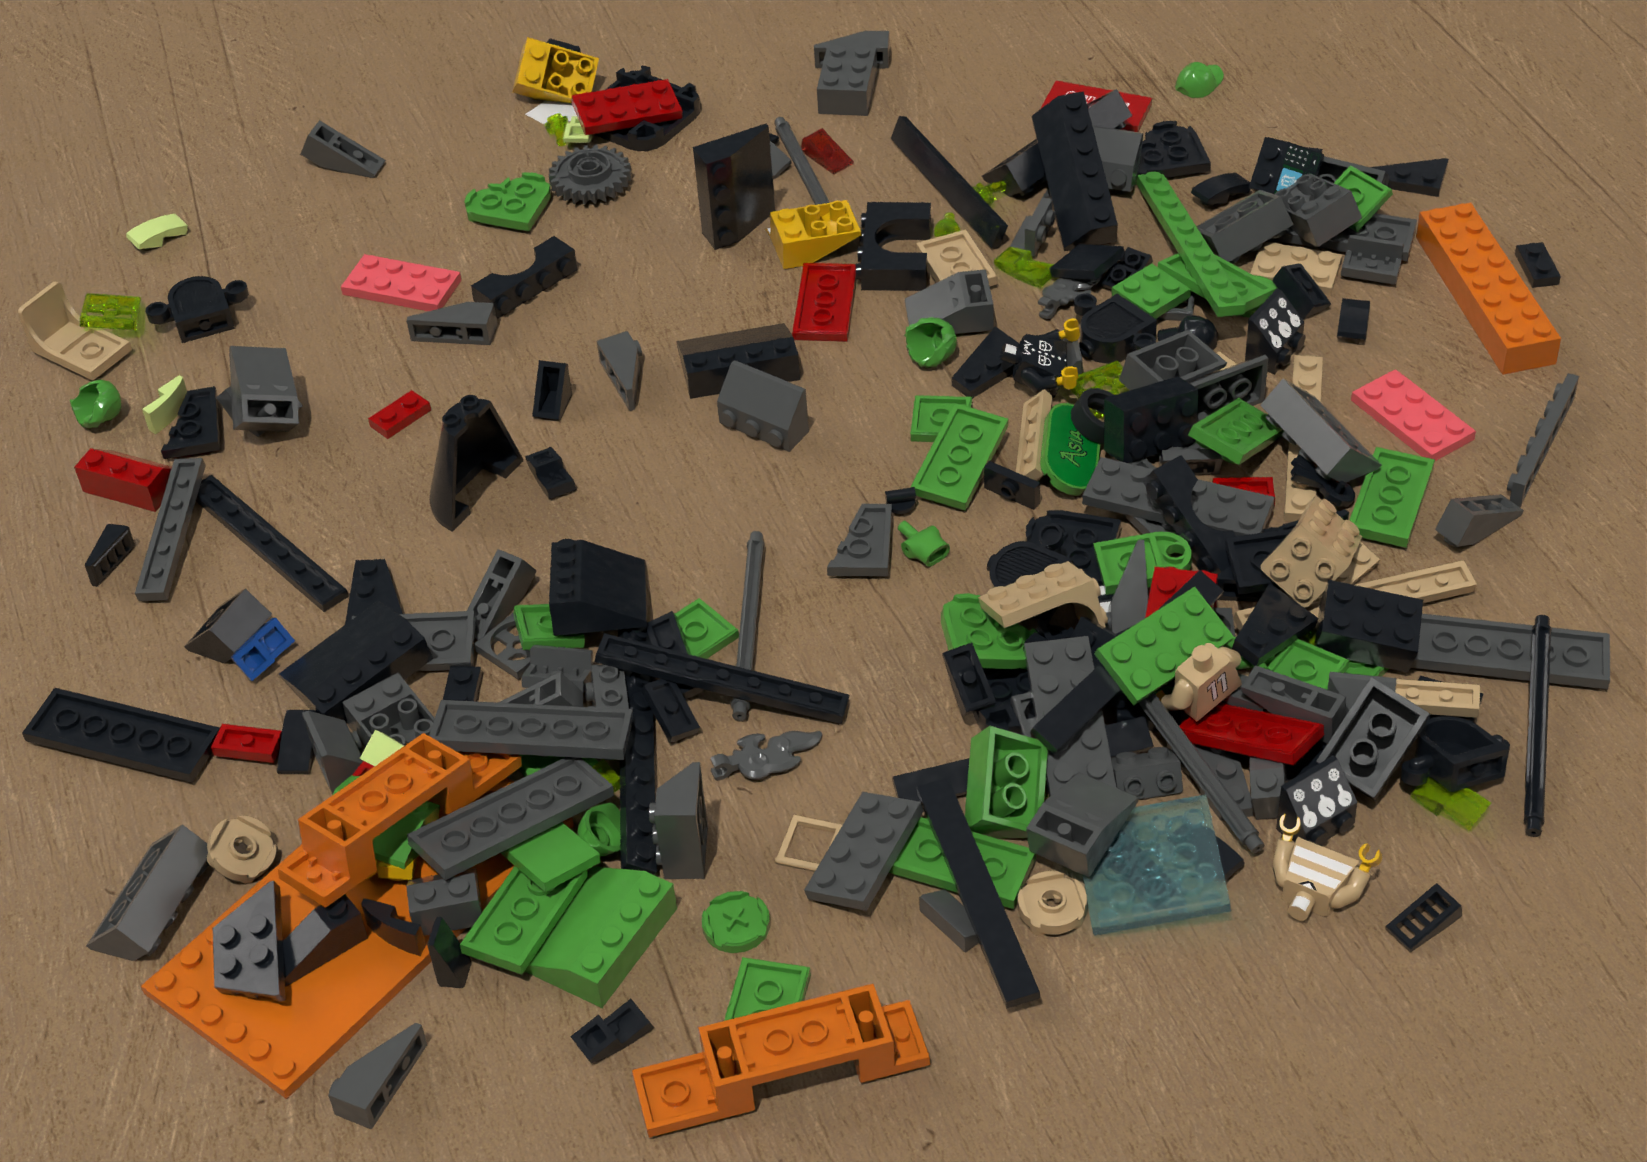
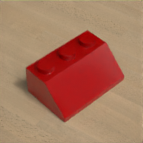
(123, 478)

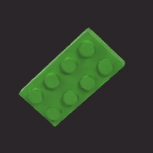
(1250, 288)
(1235, 431)
(959, 456)
(1392, 497)
(1152, 650)
(1006, 862)
(518, 921)

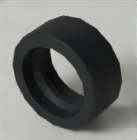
(1083, 418)

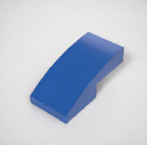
(262, 648)

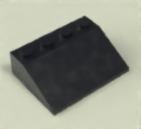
(734, 185)
(765, 348)
(595, 588)
(357, 658)

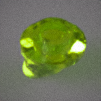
(557, 124)
(987, 191)
(946, 226)

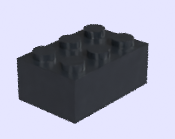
(1150, 419)
(1369, 625)

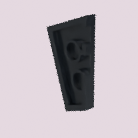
(984, 366)
(197, 425)
(369, 584)
(1272, 626)

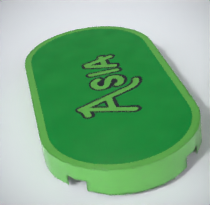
(1066, 453)

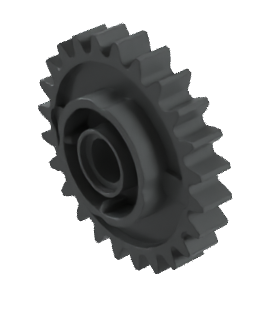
(590, 174)

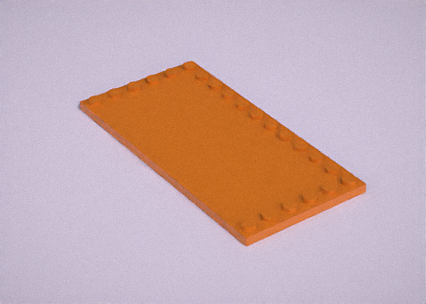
(321, 1010)

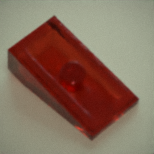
(825, 151)

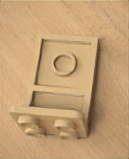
(56, 335)
(1313, 552)
(1043, 592)

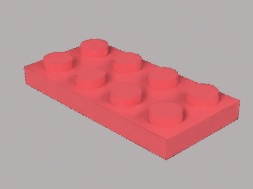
(401, 283)
(1413, 415)

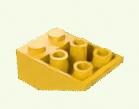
(553, 72)
(811, 232)

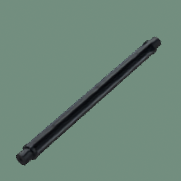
(1538, 726)

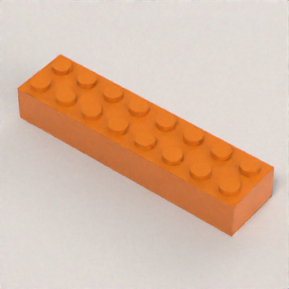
(1488, 288)

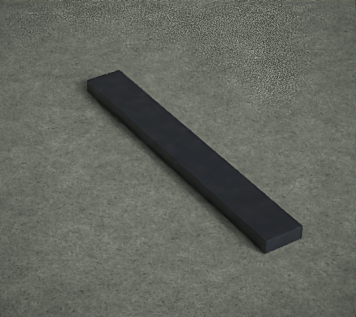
(949, 182)
(270, 544)
(722, 678)
(1099, 687)
(1121, 736)
(978, 894)

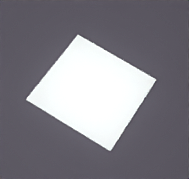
(550, 108)

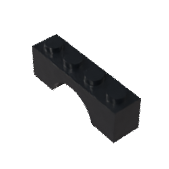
(552, 263)
(1172, 489)

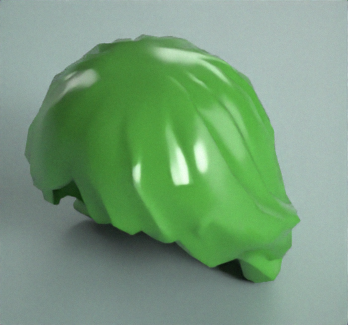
(930, 341)
(96, 403)

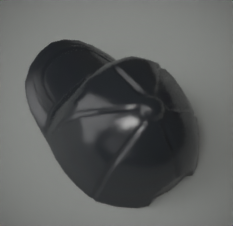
(1198, 325)

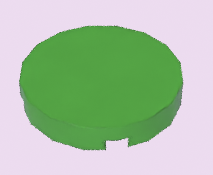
(735, 922)

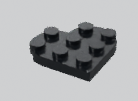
(1173, 151)
(1079, 533)

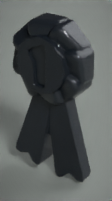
(1334, 491)

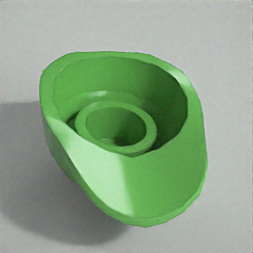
(1198, 79)
(601, 828)

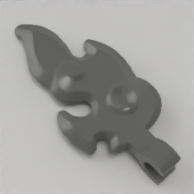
(1062, 293)
(758, 762)

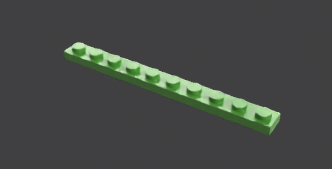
(1191, 245)

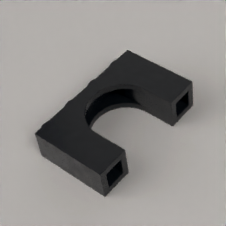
(887, 269)

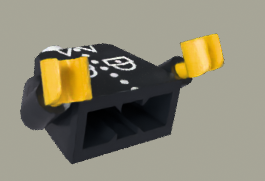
(1041, 359)

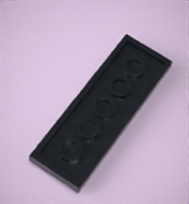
(122, 734)

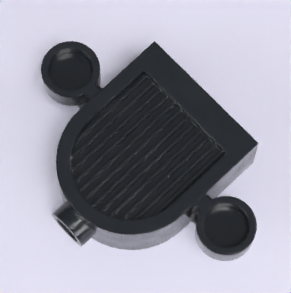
(198, 307)
(1112, 328)
(1028, 559)
(1456, 755)

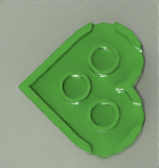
(511, 203)
(995, 646)

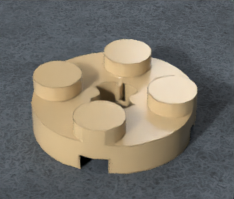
(233, 864)
(1048, 919)

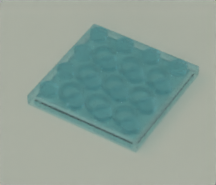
(1159, 869)

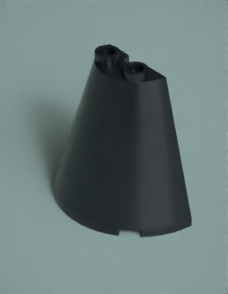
(468, 443)

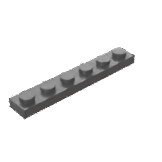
(1545, 434)
(170, 530)

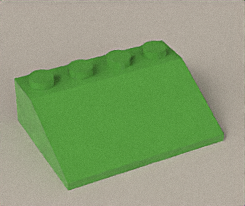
(604, 932)

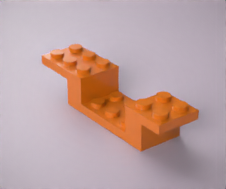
(341, 829)
(778, 1046)

